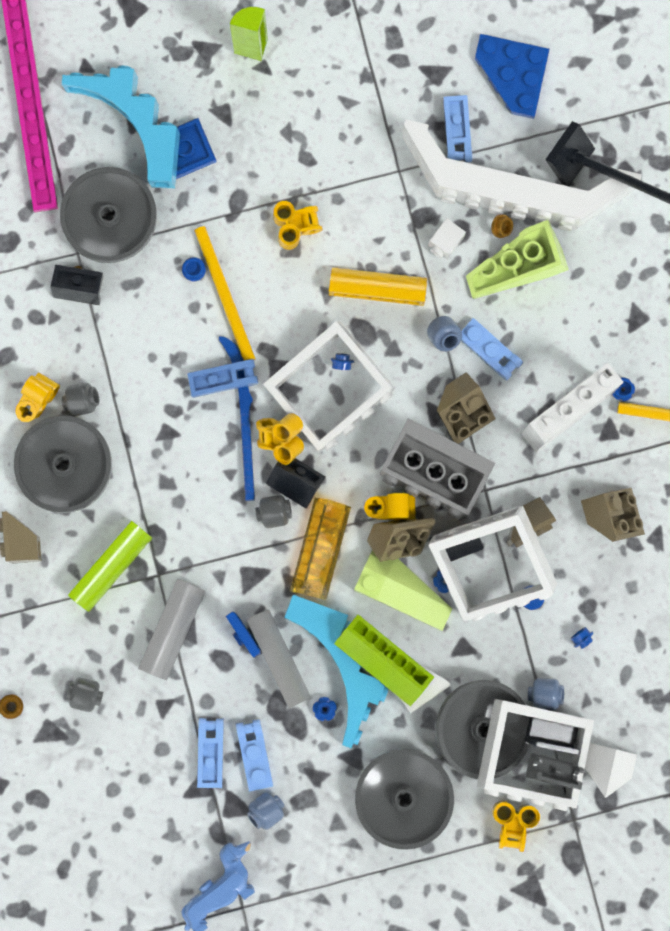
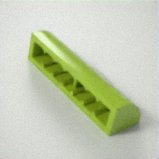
(249, 32)
(110, 566)
(384, 660)

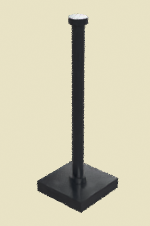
(574, 152)

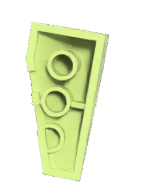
(524, 260)
(400, 589)

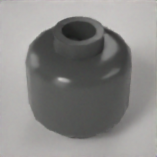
(80, 399)
(274, 511)
(84, 694)

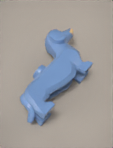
(222, 891)

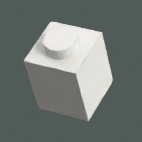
(446, 239)

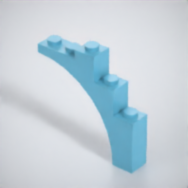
(120, 92)
(360, 688)

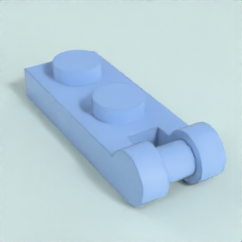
(457, 127)
(489, 349)
(210, 754)
(254, 756)

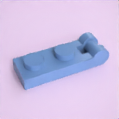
(221, 378)

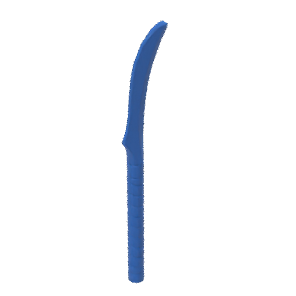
(245, 401)

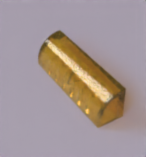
(320, 548)

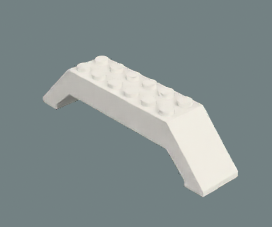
(506, 191)

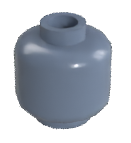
(444, 333)
(546, 694)
(266, 811)

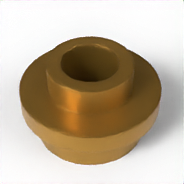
(501, 226)
(11, 714)

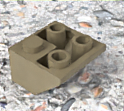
(464, 408)
(614, 514)
(539, 517)
(400, 538)
(20, 542)

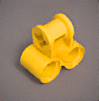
(296, 223)
(37, 393)
(281, 437)
(394, 506)
(514, 826)

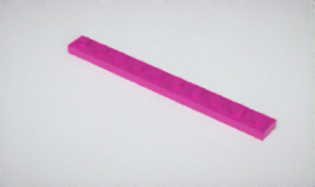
(29, 105)

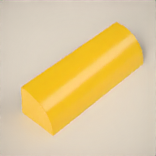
(377, 286)

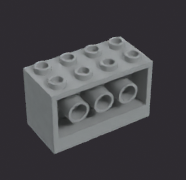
(438, 453)

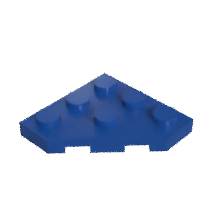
(513, 71)

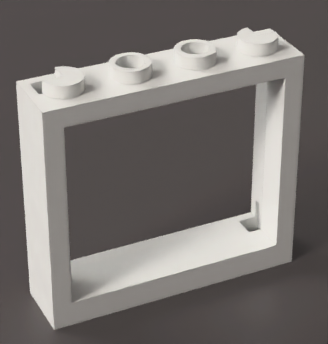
(572, 407)
(364, 411)
(482, 527)
(493, 745)

